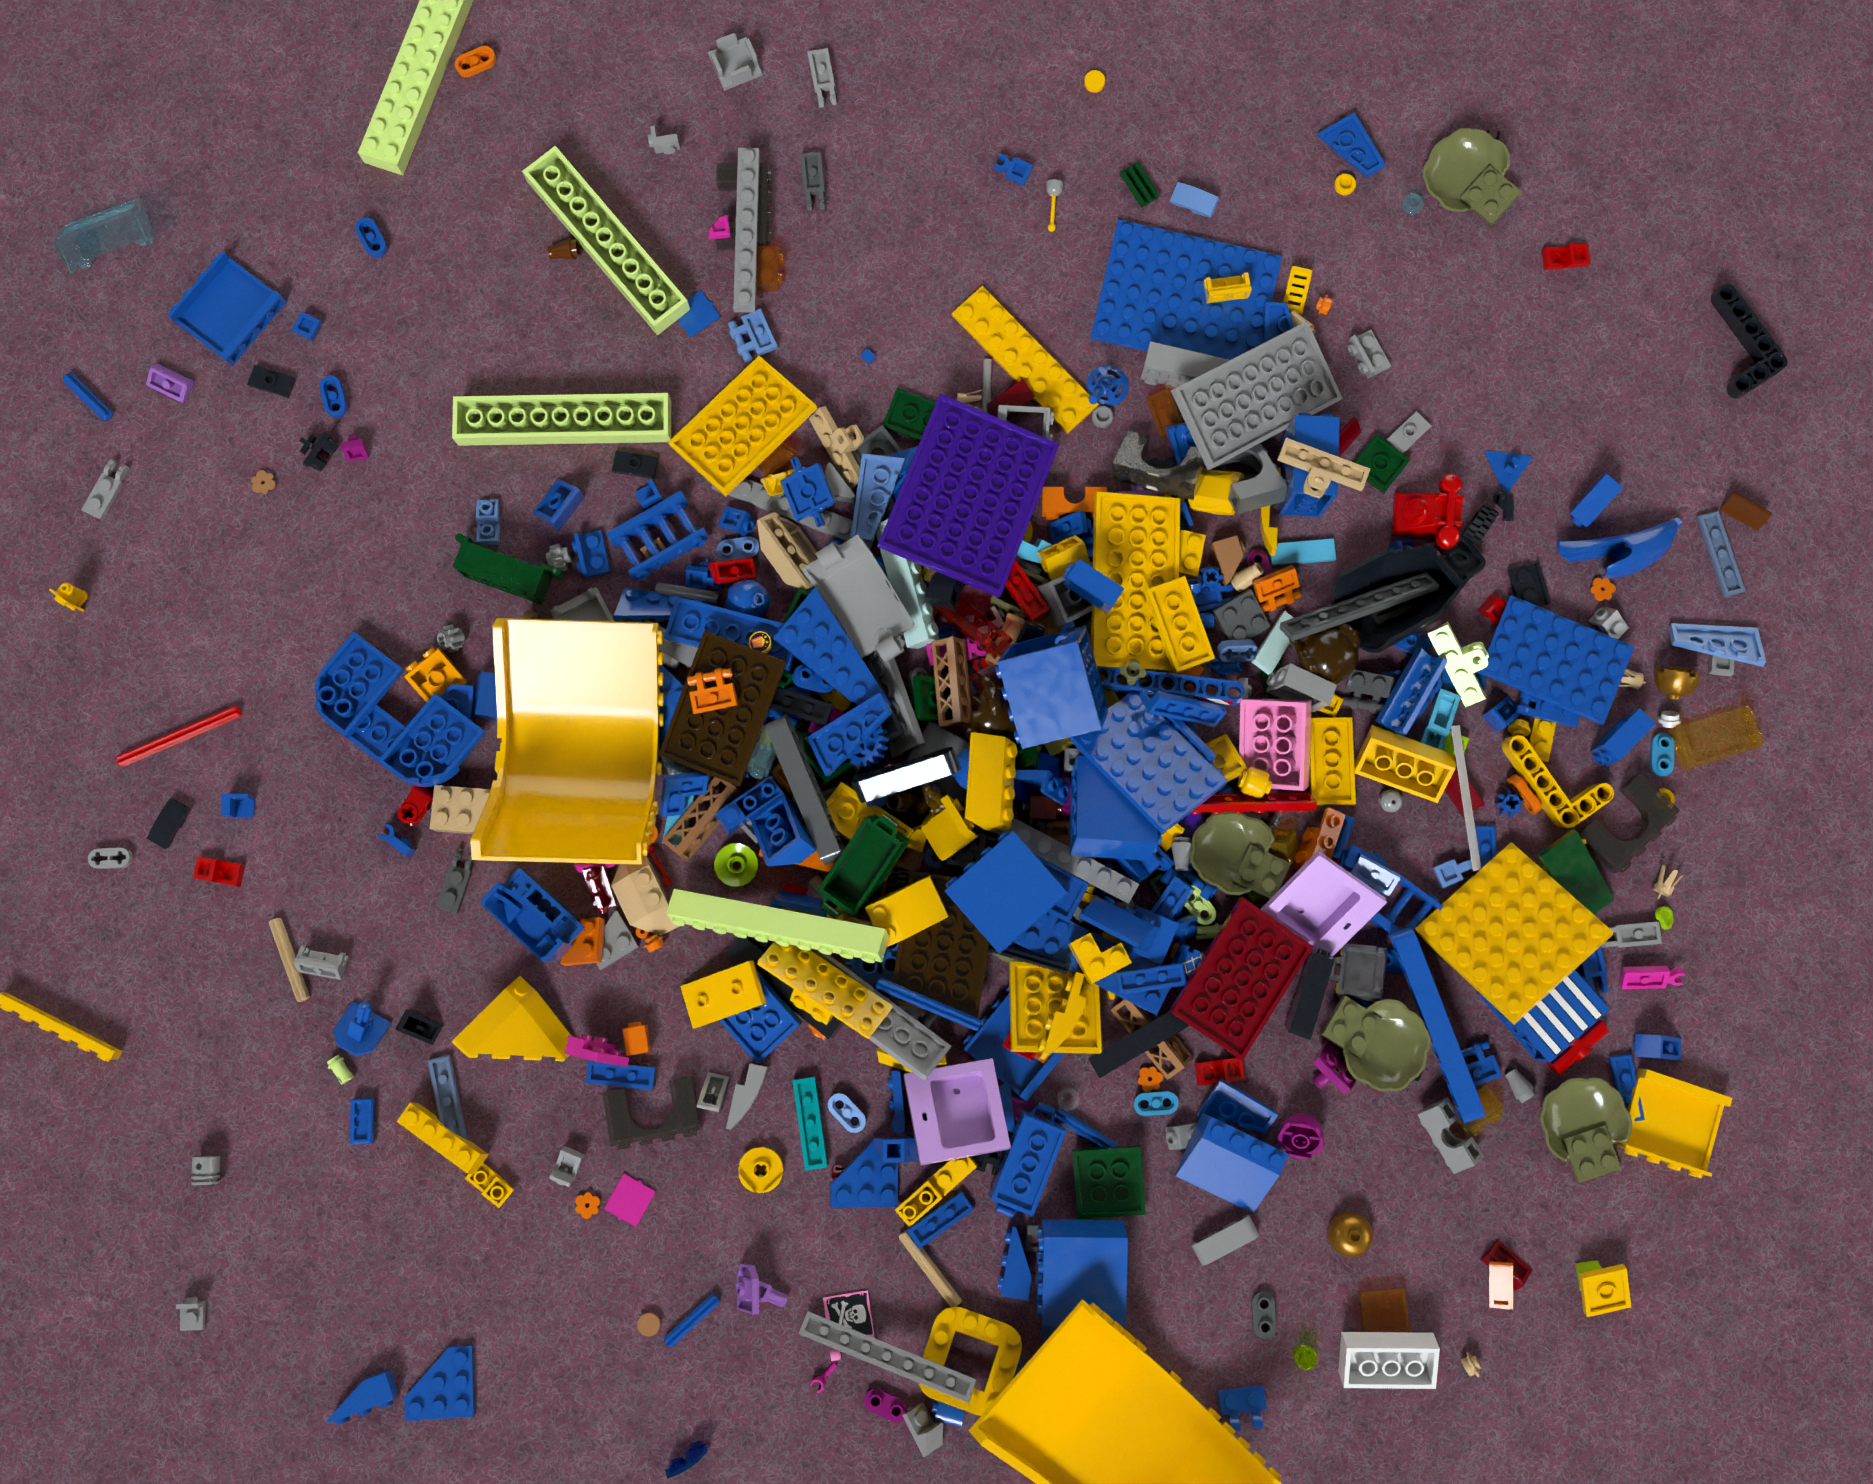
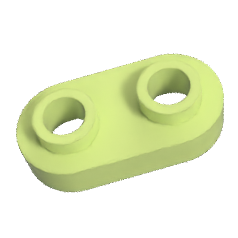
(1197, 905)

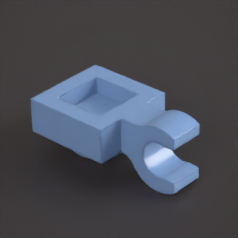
(1450, 872)

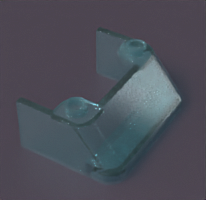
(103, 232)

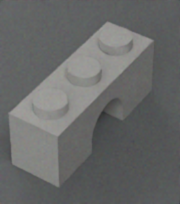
(1457, 1153)

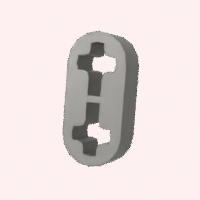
(110, 853)

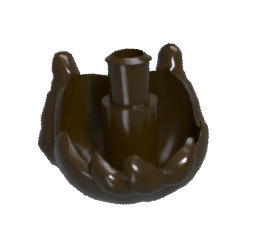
(1330, 652)
(990, 712)
(915, 805)

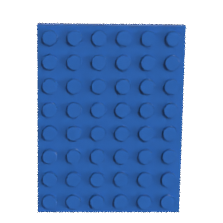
(1159, 296)

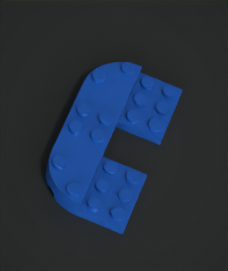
(418, 754)

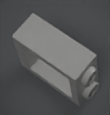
(1048, 417)
(1297, 683)

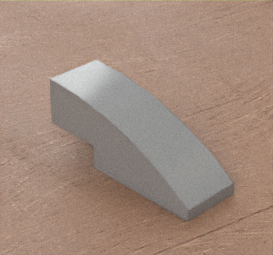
(745, 1095)

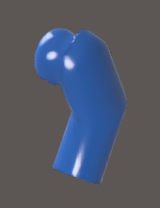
(1225, 668)

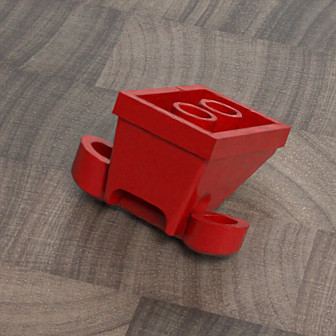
(1430, 514)

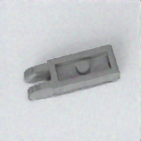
(822, 74)
(105, 490)
(1635, 935)

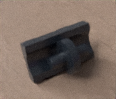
(313, 459)

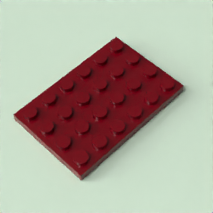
(1241, 978)

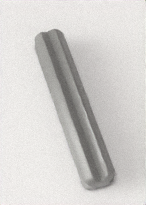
(687, 592)

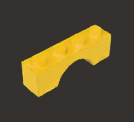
(449, 1144)

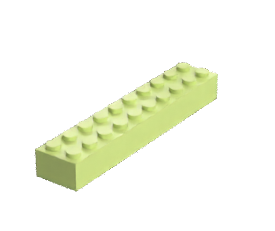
(413, 83)
(606, 240)
(561, 419)

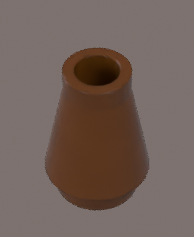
(565, 250)

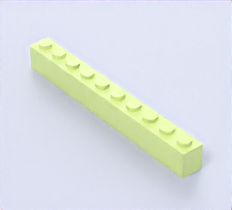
(778, 925)

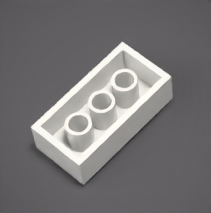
(1388, 1360)

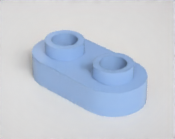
(846, 1113)

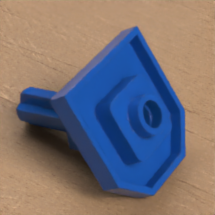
(360, 1029)

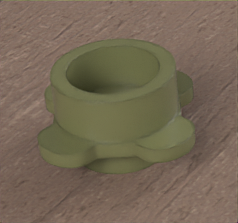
(1132, 665)

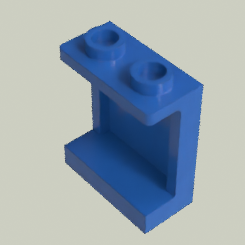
(1040, 781)

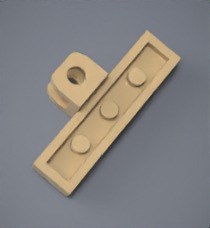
(839, 445)
(1322, 468)

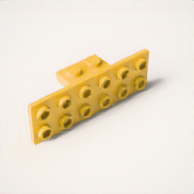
(825, 989)

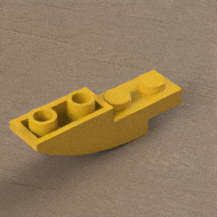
(1062, 1024)
(935, 1189)

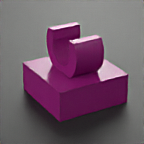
(354, 448)

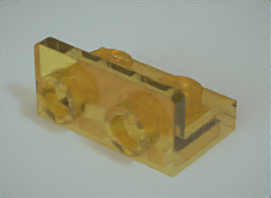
(1493, 1113)

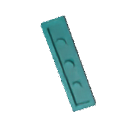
(810, 1123)

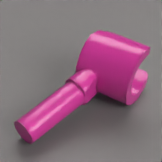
(821, 1379)

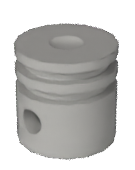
(205, 1170)

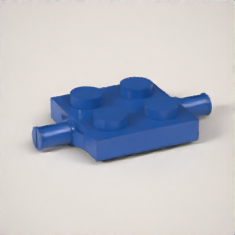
(808, 492)

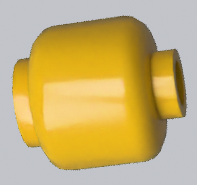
(1254, 782)

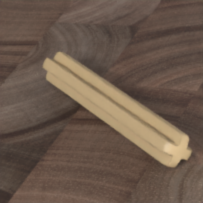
(288, 956)
(931, 1270)

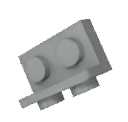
(1368, 354)

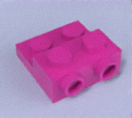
(594, 1050)

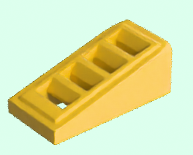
(1301, 273)

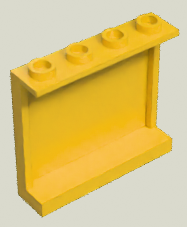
(1677, 1123)

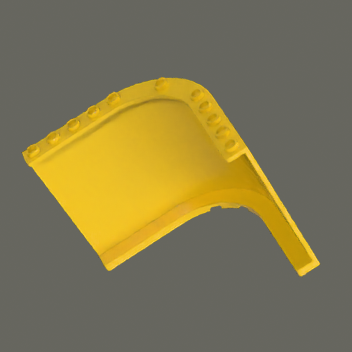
(575, 742)
(1110, 1414)

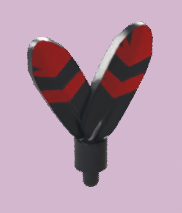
(973, 666)

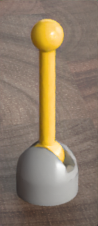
(1053, 188)

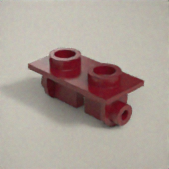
(599, 888)

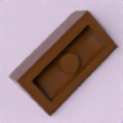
(1745, 511)

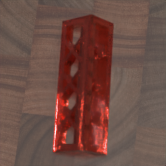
(971, 630)

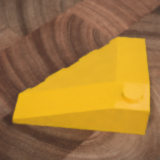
(515, 1025)

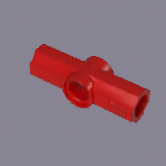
(1579, 1048)

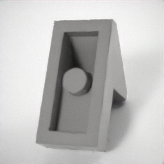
(923, 1429)

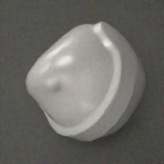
(1385, 800)

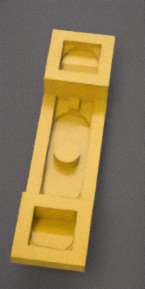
(1268, 533)

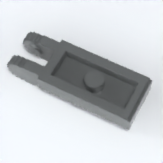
(813, 178)
(455, 883)

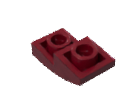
(1014, 396)

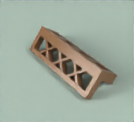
(959, 681)
(704, 825)
(1170, 1049)

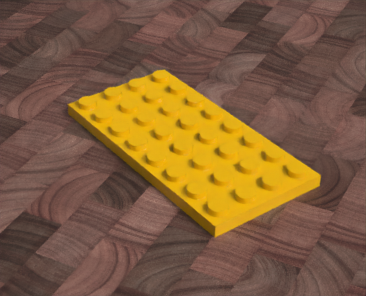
(1138, 549)

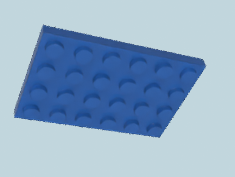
(1557, 659)
(1150, 763)

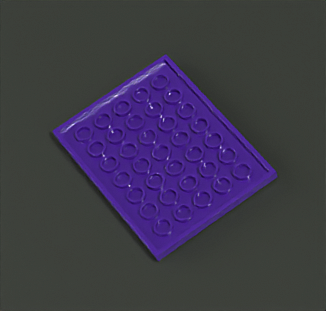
(968, 495)

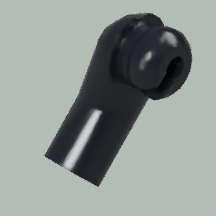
(1506, 504)

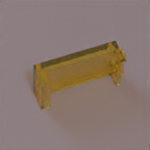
(1716, 738)

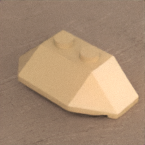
(786, 549)
(642, 897)

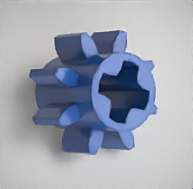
(1213, 583)
(1506, 808)

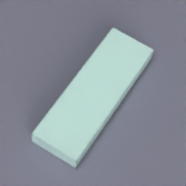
(1273, 646)

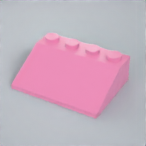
(1277, 740)

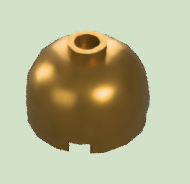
(1676, 681)
(1350, 1234)

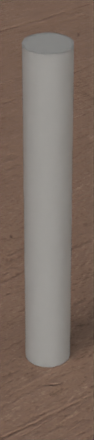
(986, 390)

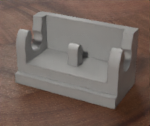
(321, 963)

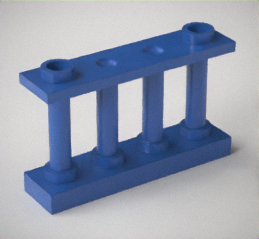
(657, 516)
(1387, 923)

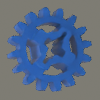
(871, 749)

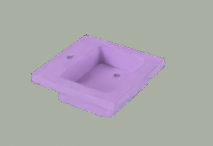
(1324, 904)
(960, 1111)

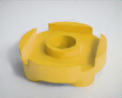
(765, 1157)

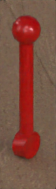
(667, 881)

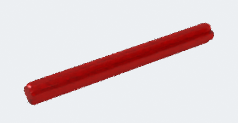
(178, 736)

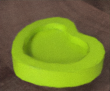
(1665, 916)

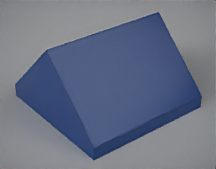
(559, 504)

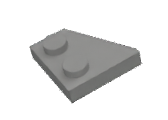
(616, 941)

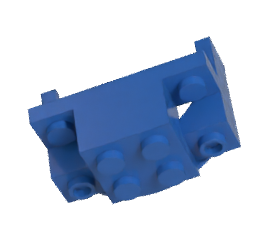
(533, 916)

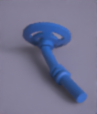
(1106, 386)

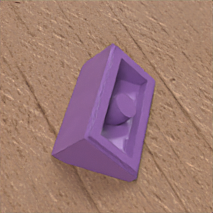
(169, 382)

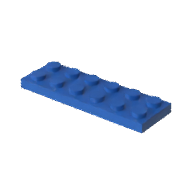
(692, 618)

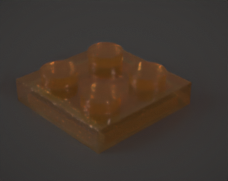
(1384, 1310)

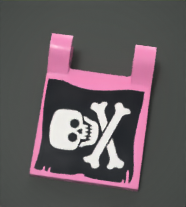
(850, 1311)

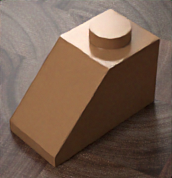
(1227, 556)

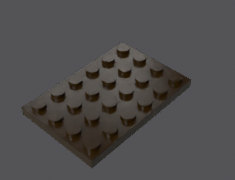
(724, 738)
(944, 959)

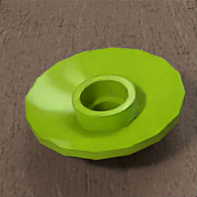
(724, 864)

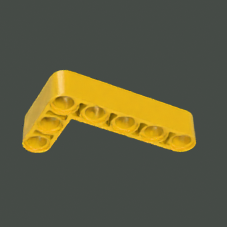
(1550, 786)

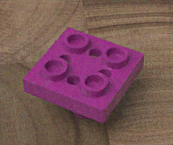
(1333, 1068)

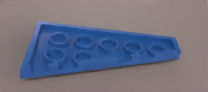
(823, 646)

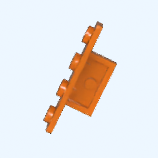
(1321, 838)

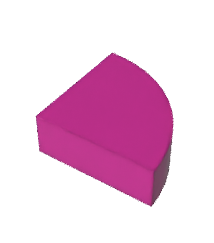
(720, 229)

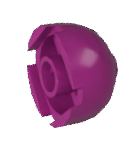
(1301, 1136)

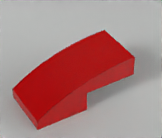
(1566, 257)
(218, 871)
(1211, 1071)

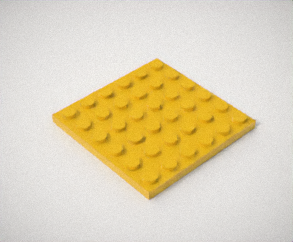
(1513, 932)

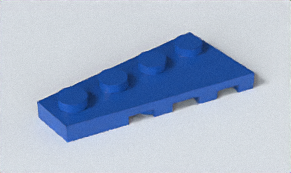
(845, 734)

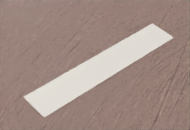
(1466, 799)

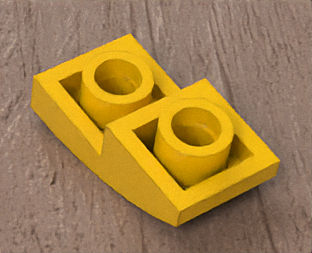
(490, 1184)

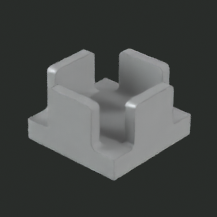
(734, 61)

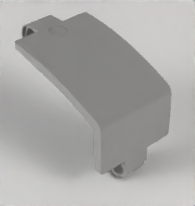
(860, 597)

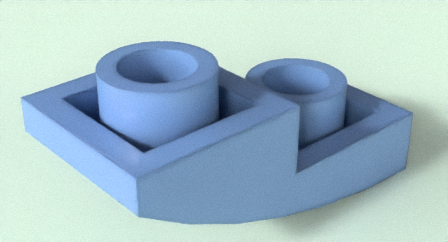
(1195, 199)
(488, 522)

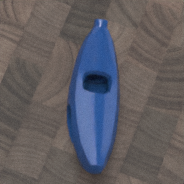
(1641, 552)

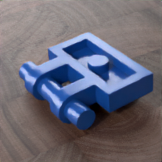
(1484, 1068)

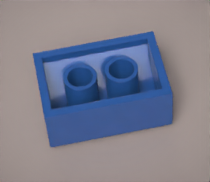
(782, 833)
(1121, 922)

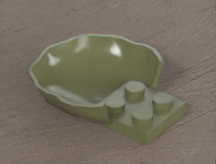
(1469, 174)
(1235, 857)
(1380, 1043)
(1583, 1124)

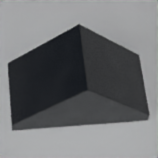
(419, 1026)

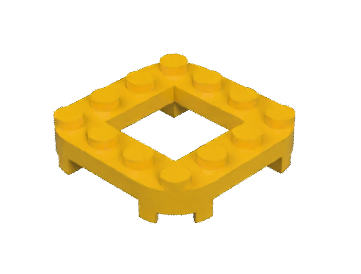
(981, 1328)

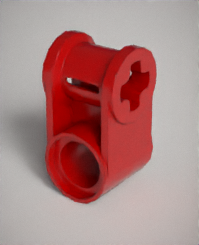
(417, 803)

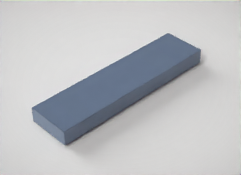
(1721, 554)
(447, 1094)

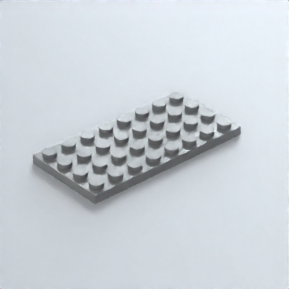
(1256, 395)

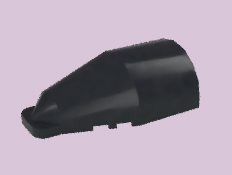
(1448, 567)

